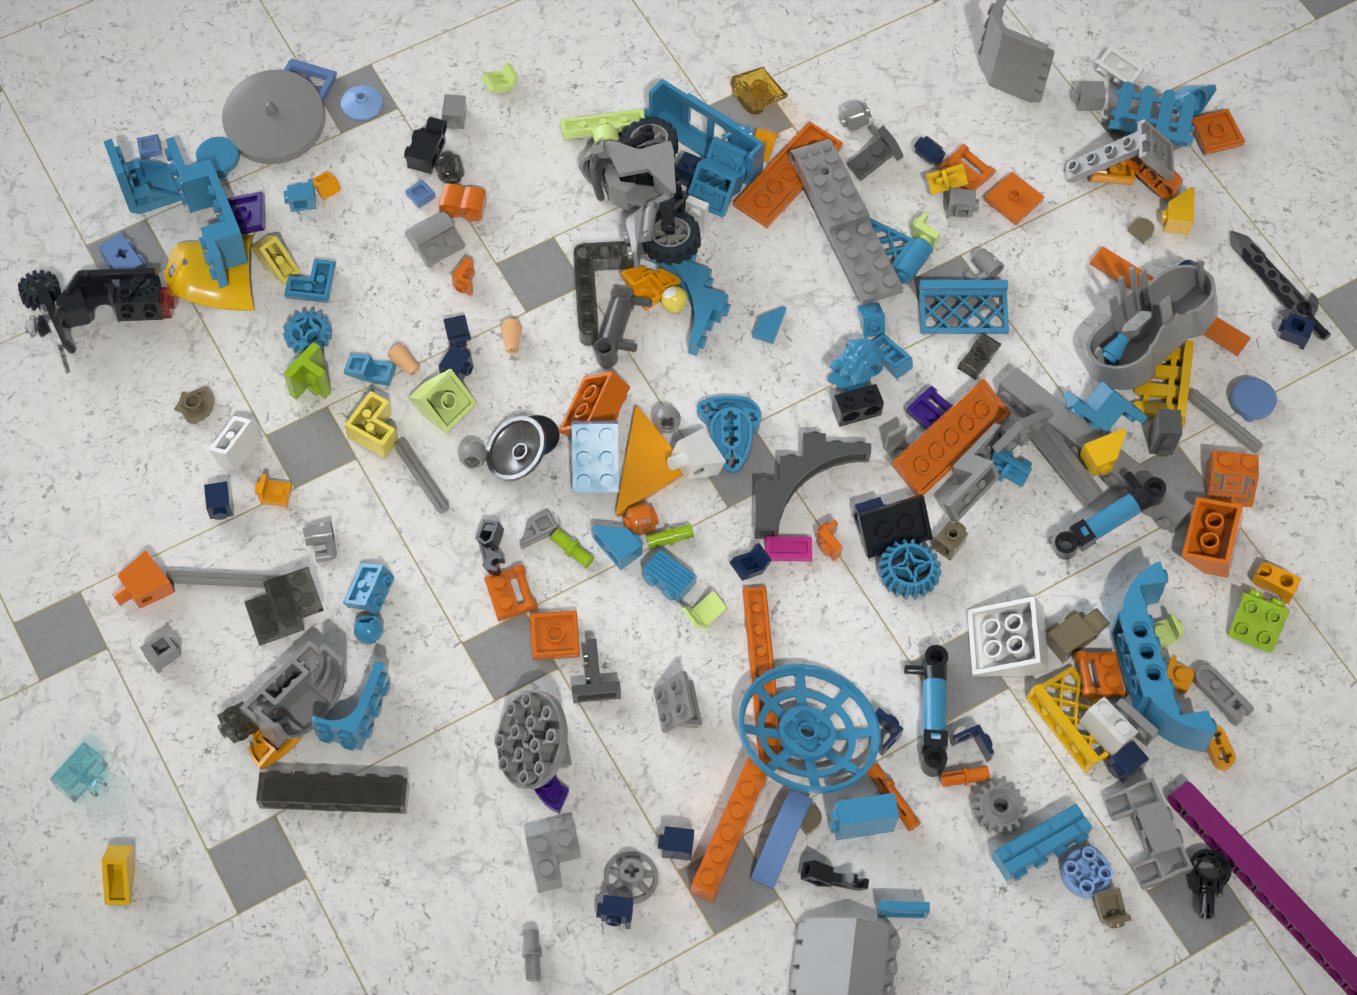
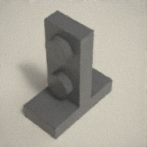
(875, 154)
(594, 689)

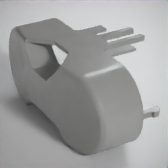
(1181, 308)

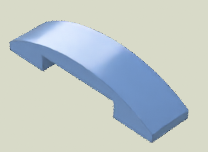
(781, 839)

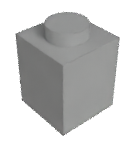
(1089, 95)
(454, 111)

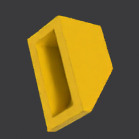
(1179, 213)
(1102, 453)
(118, 874)

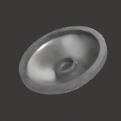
(516, 448)

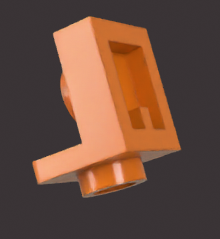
(463, 275)

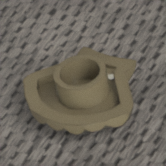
(195, 405)

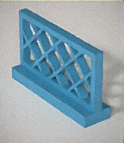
(961, 289)

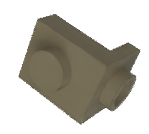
(1111, 907)

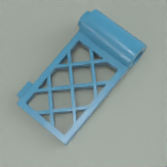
(910, 257)

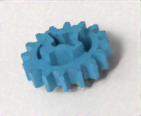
(306, 331)

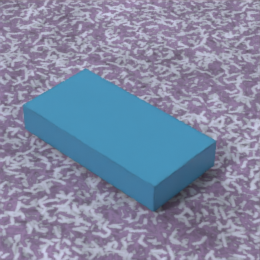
(903, 909)

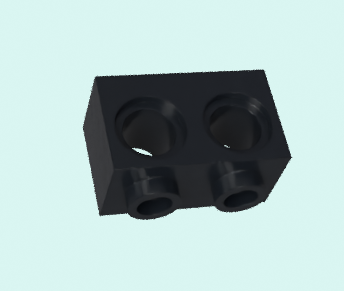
(857, 405)

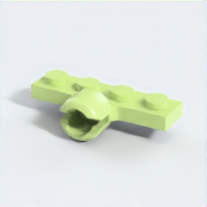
(600, 126)

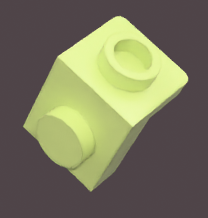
(502, 80)
(923, 231)

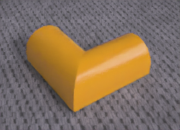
(1116, 174)

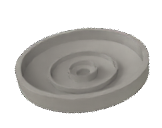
(273, 116)

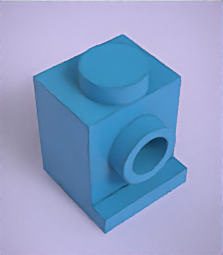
(301, 196)

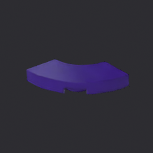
(553, 795)

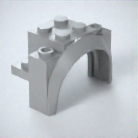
(296, 696)

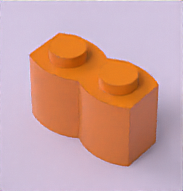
(463, 202)

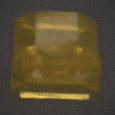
(756, 90)

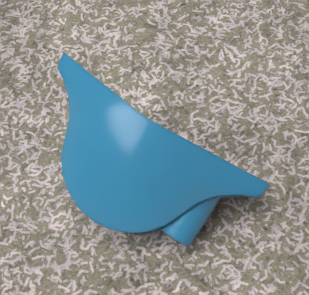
(1203, 95)

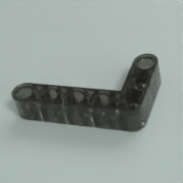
(586, 285)

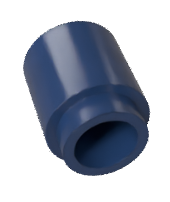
(929, 150)

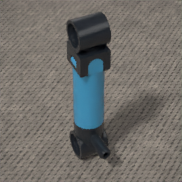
(1086, 532)
(934, 723)

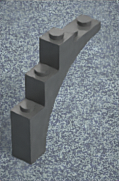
(794, 471)

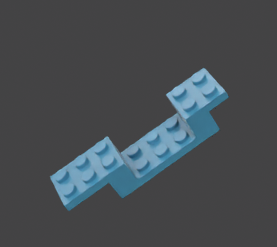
(200, 191)

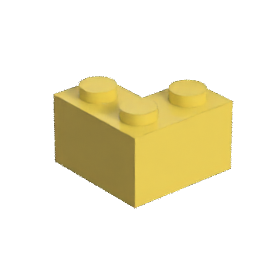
(369, 427)

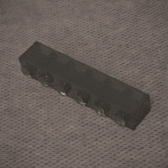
(333, 792)

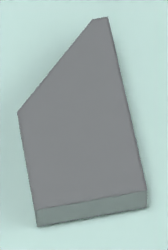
(538, 528)

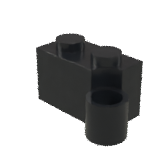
(426, 145)

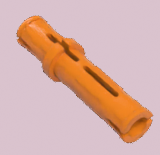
(908, 818)

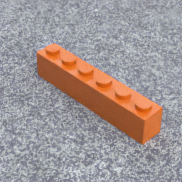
(729, 832)

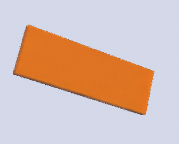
(779, 181)
(949, 438)

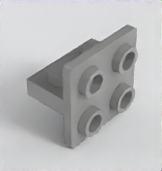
(677, 703)

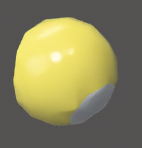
(674, 299)

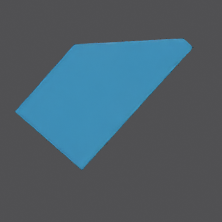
(769, 325)

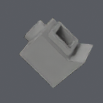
(962, 203)

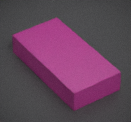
(789, 548)

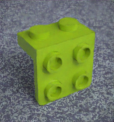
(1259, 620)

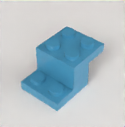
(719, 175)
(1103, 407)

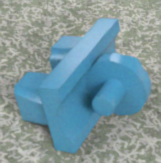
(1011, 468)

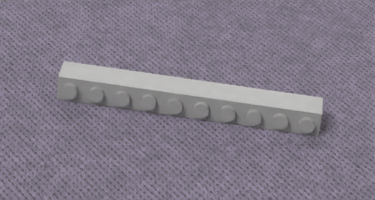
(1029, 397)

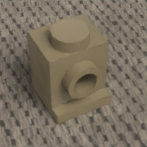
(950, 539)

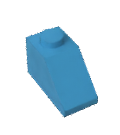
(618, 544)

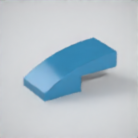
(369, 370)

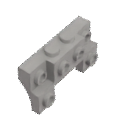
(1156, 830)

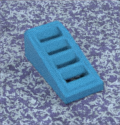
(898, 366)

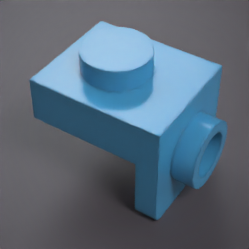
(872, 319)

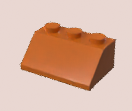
(596, 400)
(1213, 536)

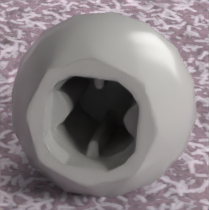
(666, 419)
(472, 454)

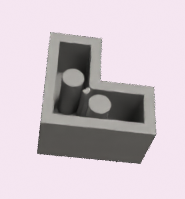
(547, 851)

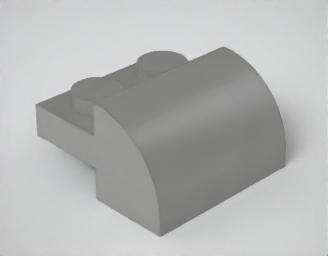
(435, 239)

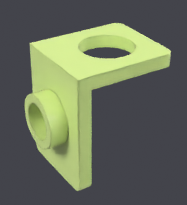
(706, 611)

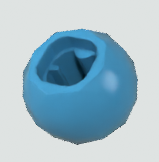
(368, 629)

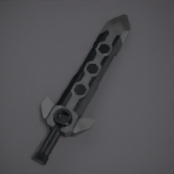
(1277, 283)

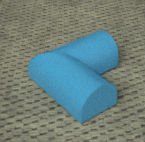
(315, 288)

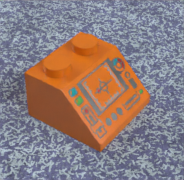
(1232, 477)

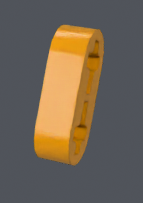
(1221, 746)

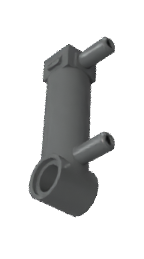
(615, 325)

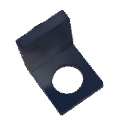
(892, 725)
(982, 740)

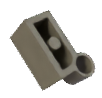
(1075, 633)

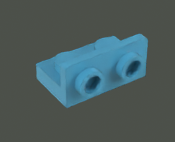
(369, 588)

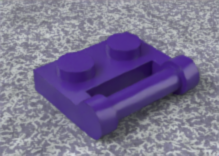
(924, 411)

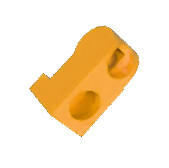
(1276, 581)

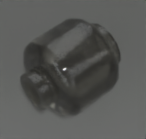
(449, 168)

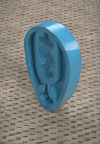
(720, 402)
(744, 435)

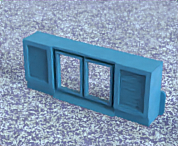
(675, 107)

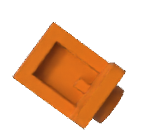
(827, 542)

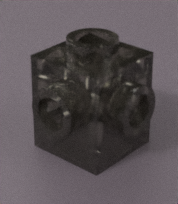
(236, 724)

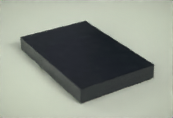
(894, 523)

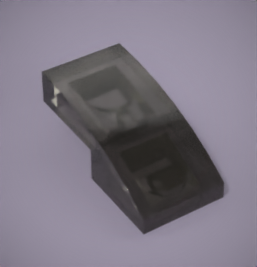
(979, 356)

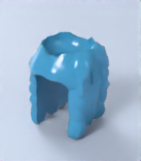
(856, 364)

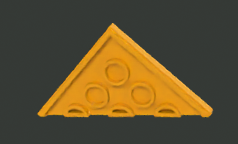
(645, 464)

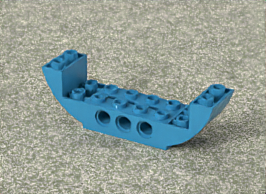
(1147, 671)

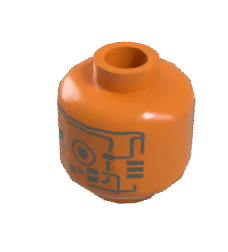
(641, 519)

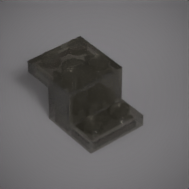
(283, 606)

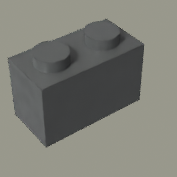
(1165, 432)

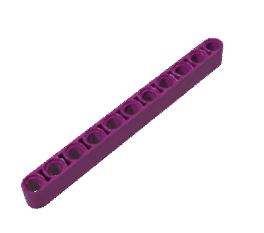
(1267, 886)

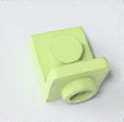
(1169, 630)

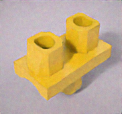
(947, 178)

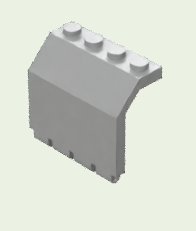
(1013, 59)
(844, 957)

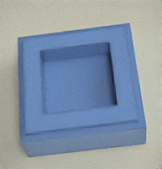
(149, 146)
(420, 194)

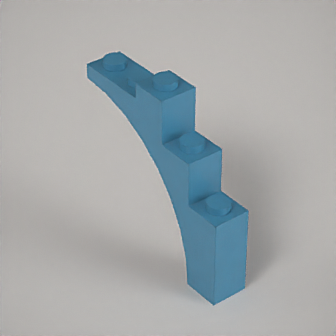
(706, 304)

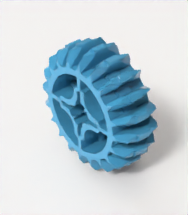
(893, 574)

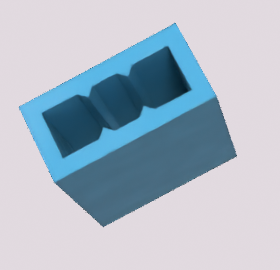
(864, 816)

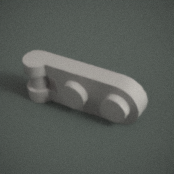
(1222, 694)

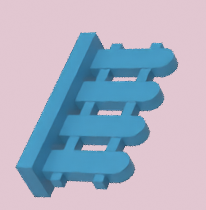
(1183, 127)

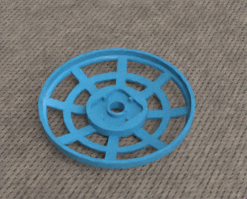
(811, 719)

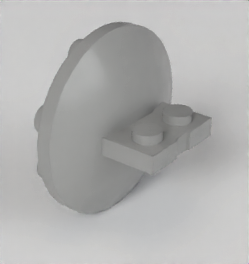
(532, 740)

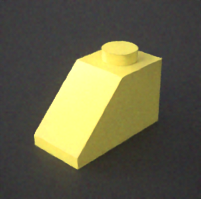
(275, 258)

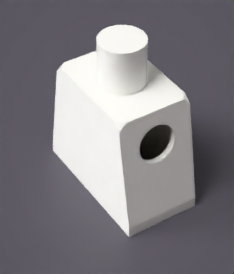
(696, 456)

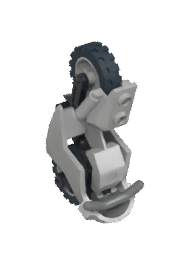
(645, 178)

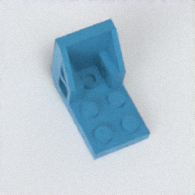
(143, 182)

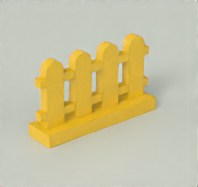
(1169, 391)

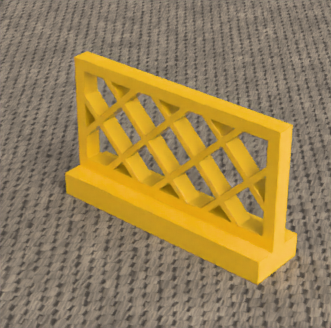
(1066, 726)

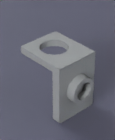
(895, 440)

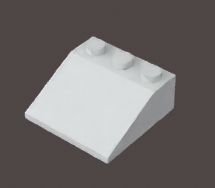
(1008, 639)

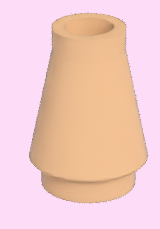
(511, 334)
(402, 358)

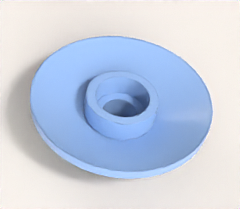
(361, 103)

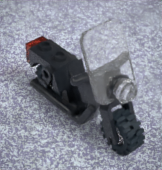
(136, 299)

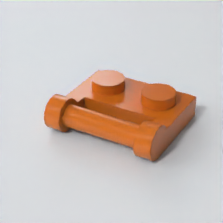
(974, 179)
(503, 596)
(1106, 674)

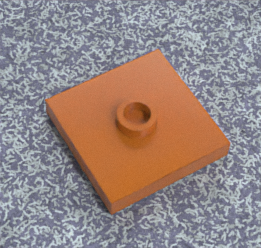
(1217, 132)
(1014, 198)
(554, 635)

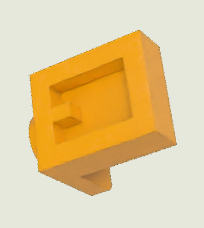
(273, 492)
(1180, 675)

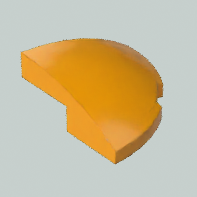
(649, 282)
(265, 753)

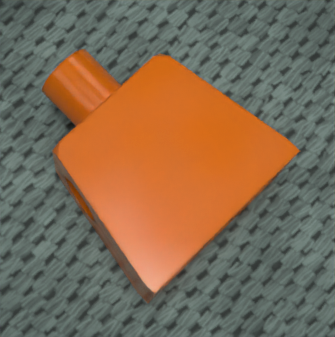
(142, 582)

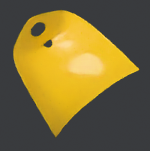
(195, 282)

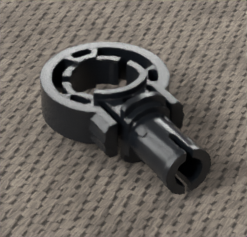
(1207, 886)

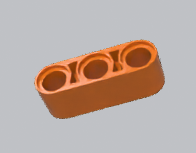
(1156, 182)

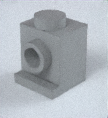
(153, 649)

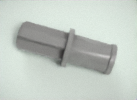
(532, 955)

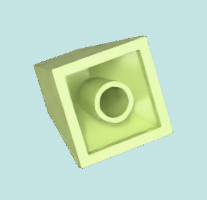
(443, 400)

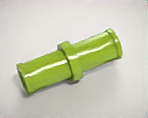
(670, 536)
(572, 548)

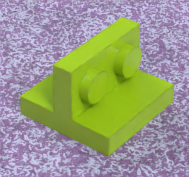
(308, 372)

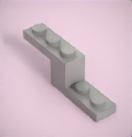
(975, 473)

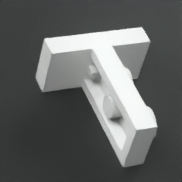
(699, 210)

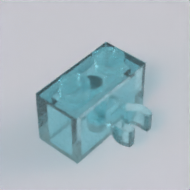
(80, 773)

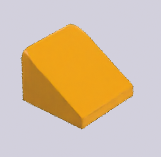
(326, 185)

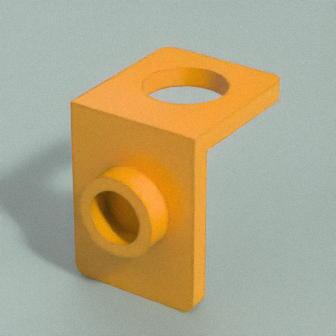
(769, 138)

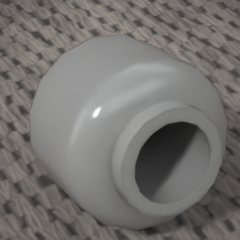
(855, 115)

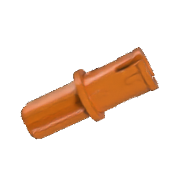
(965, 776)

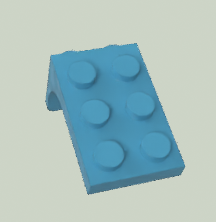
(357, 727)

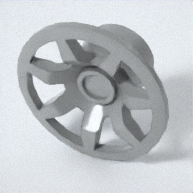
(631, 875)

